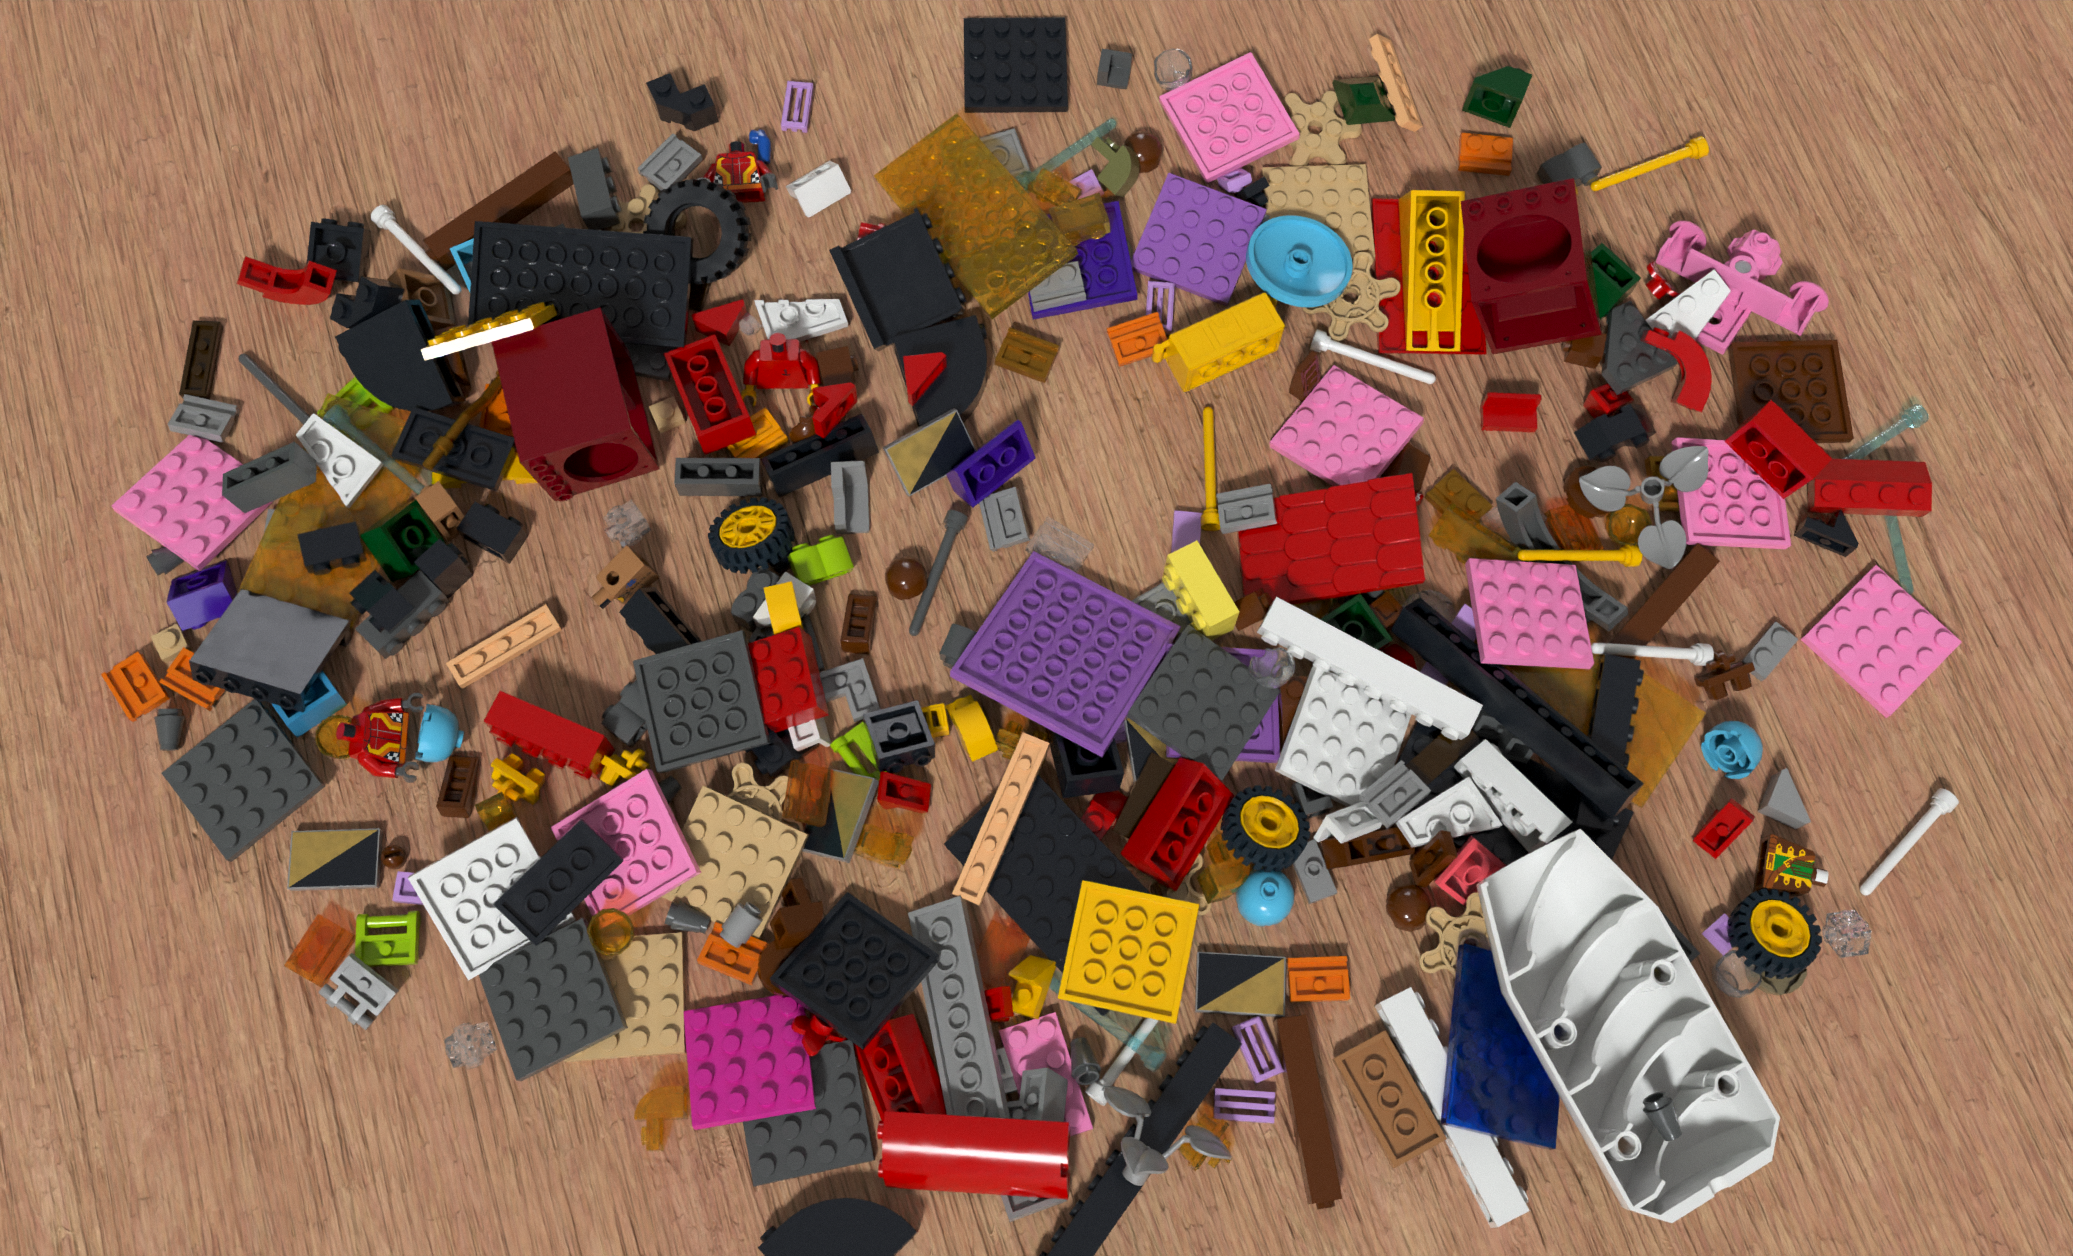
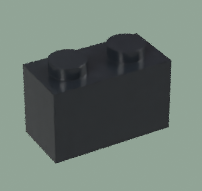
(492, 531)
(332, 548)
(444, 567)

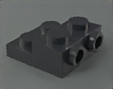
(339, 247)
(899, 737)
(778, 755)

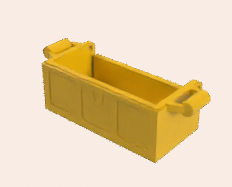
(1222, 342)

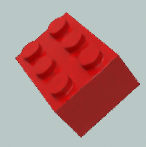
(1778, 449)
(788, 679)

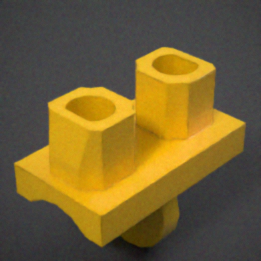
(617, 767)
(515, 784)

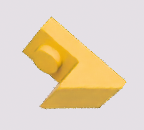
(1033, 982)

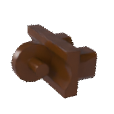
(1714, 681)

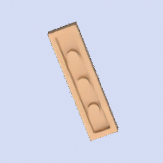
(1394, 79)
(503, 646)

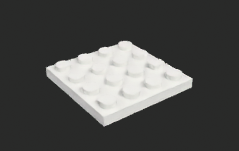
(1340, 738)
(462, 892)

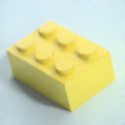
(1199, 591)

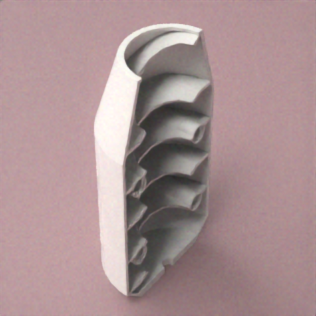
(1622, 1019)

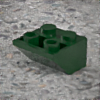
(1612, 279)

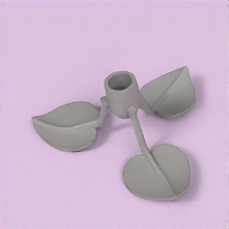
(1683, 468)
(1143, 1160)

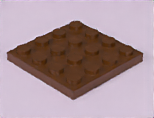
(1800, 379)

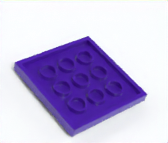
(1103, 269)

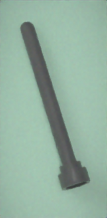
(273, 388)
(954, 523)

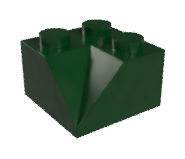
(1497, 94)
(401, 539)
(1359, 622)

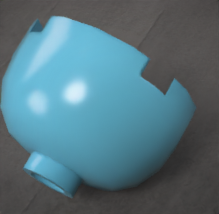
(438, 734)
(1732, 748)
(1265, 897)

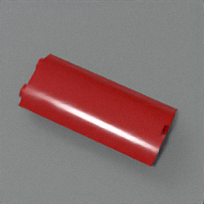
(975, 1154)

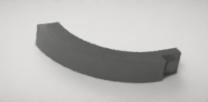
(1528, 531)

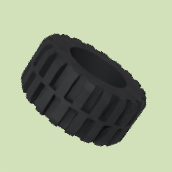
(726, 208)

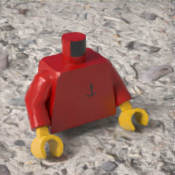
(780, 365)

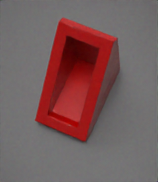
(721, 321)
(921, 372)

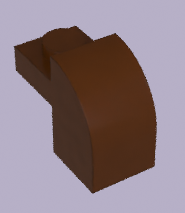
(798, 918)

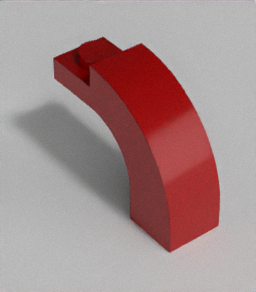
(297, 287)
(1693, 364)

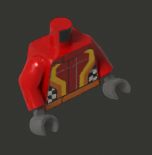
(741, 174)
(380, 737)

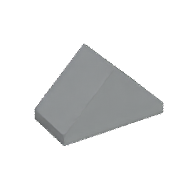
(1783, 802)

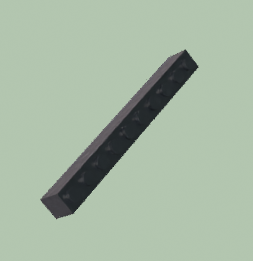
(1517, 708)
(1169, 1115)

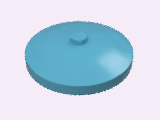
(1299, 261)

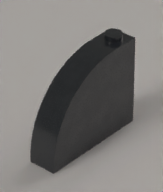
(390, 364)
(966, 371)
(839, 1229)

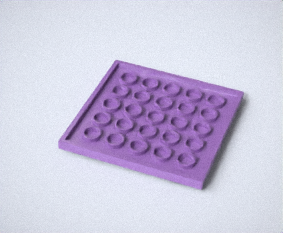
(1065, 653)

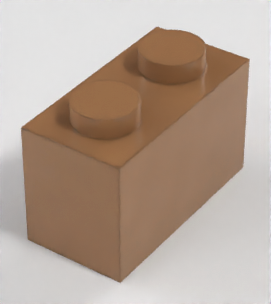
(441, 509)

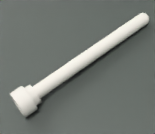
(385, 219)
(1323, 342)
(1698, 654)
(1942, 803)
(1119, 1064)

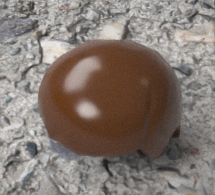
(1146, 148)
(804, 428)
(906, 578)
(1408, 907)

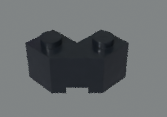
(690, 108)
(371, 298)
(1608, 434)
(382, 602)

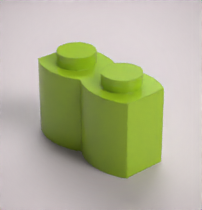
(820, 561)

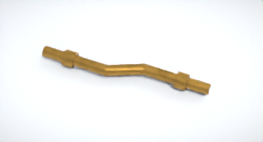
(445, 443)

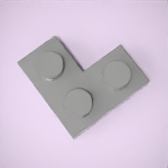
(854, 683)

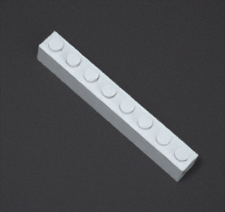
(1369, 669)
(1474, 1153)

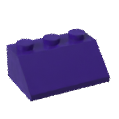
(992, 464)

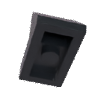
(1834, 537)

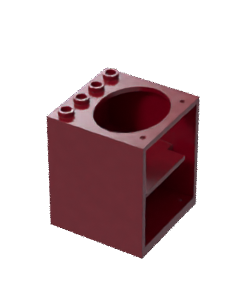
(1531, 266)
(575, 405)

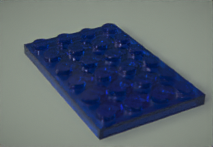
(1491, 1069)

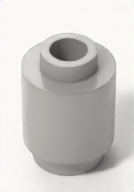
(741, 924)

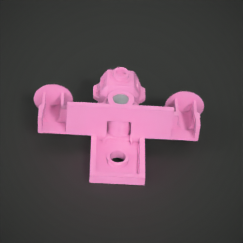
(1749, 262)

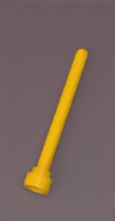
(1694, 149)
(1210, 516)
(1627, 555)

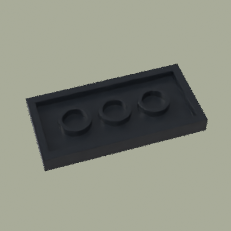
(477, 453)
(558, 882)

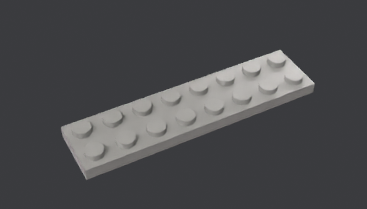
(959, 1013)

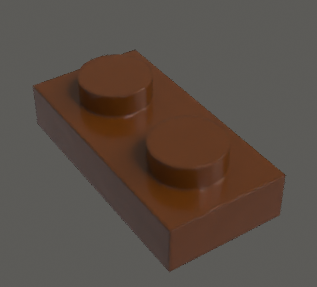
(1433, 858)

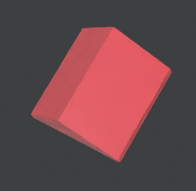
(1468, 869)

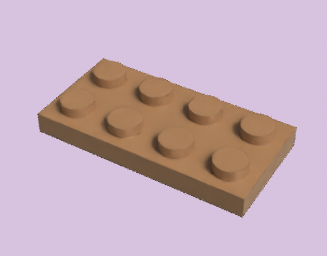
(1389, 1099)

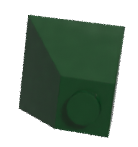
(1363, 100)

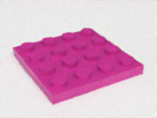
(746, 1062)

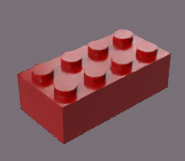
(710, 394)
(548, 735)

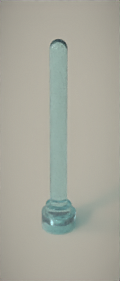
(1025, 178)
(1912, 418)
(338, 419)
(1899, 553)
(1151, 1055)

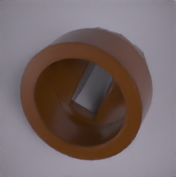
(396, 861)

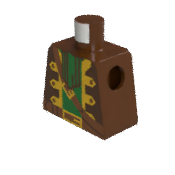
(1786, 867)

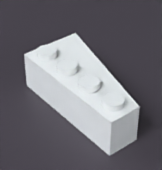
(1512, 797)

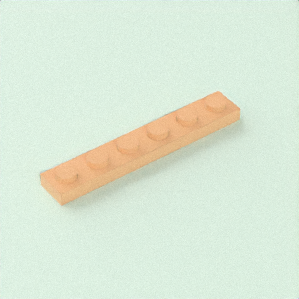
(1001, 819)

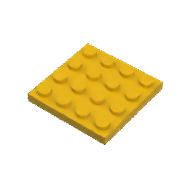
(488, 330)
(1129, 952)

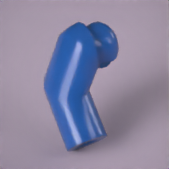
(764, 144)

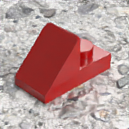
(1605, 401)
(833, 405)
(903, 793)
(1103, 812)
(1723, 828)
(999, 1004)

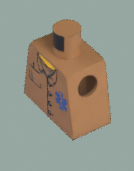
(623, 577)

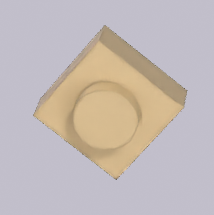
(667, 414)
(170, 642)

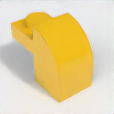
(783, 607)
(972, 727)

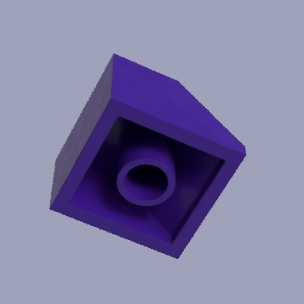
(201, 595)

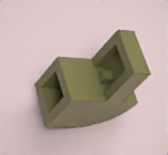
(1122, 168)

